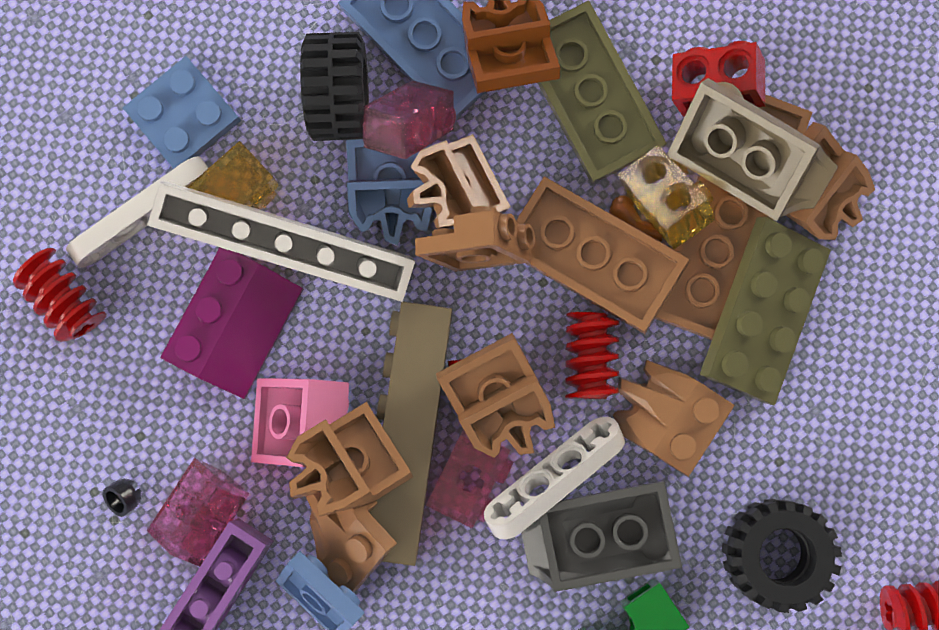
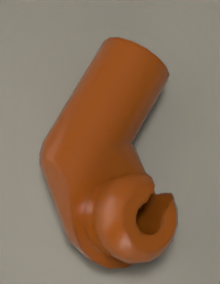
(623, 209)

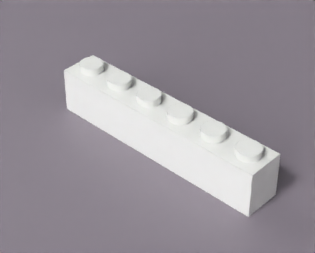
(280, 240)

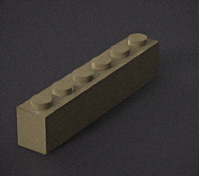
(411, 418)

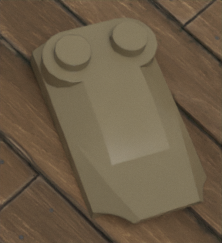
(750, 152)

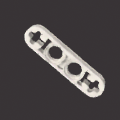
(129, 217)
(603, 441)

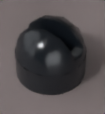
(122, 497)

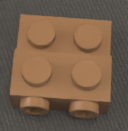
(478, 241)

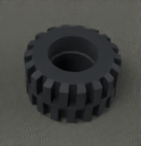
(334, 85)
(815, 561)

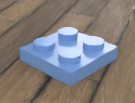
(181, 113)
(327, 603)

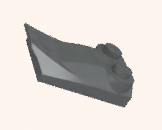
(603, 538)

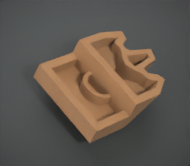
(455, 181)
(841, 194)
(497, 397)
(671, 416)
(347, 462)
(349, 543)

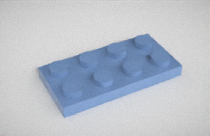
(421, 41)

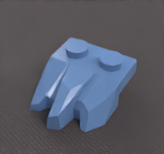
(380, 190)

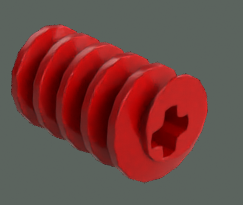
(55, 297)
(591, 355)
(910, 606)

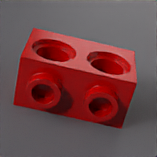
(719, 66)

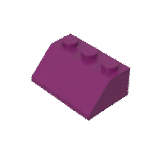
(232, 322)

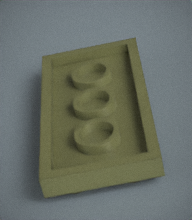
(597, 97)
(765, 311)

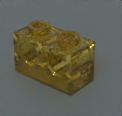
(661, 199)

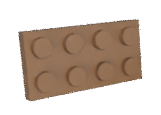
(600, 255)

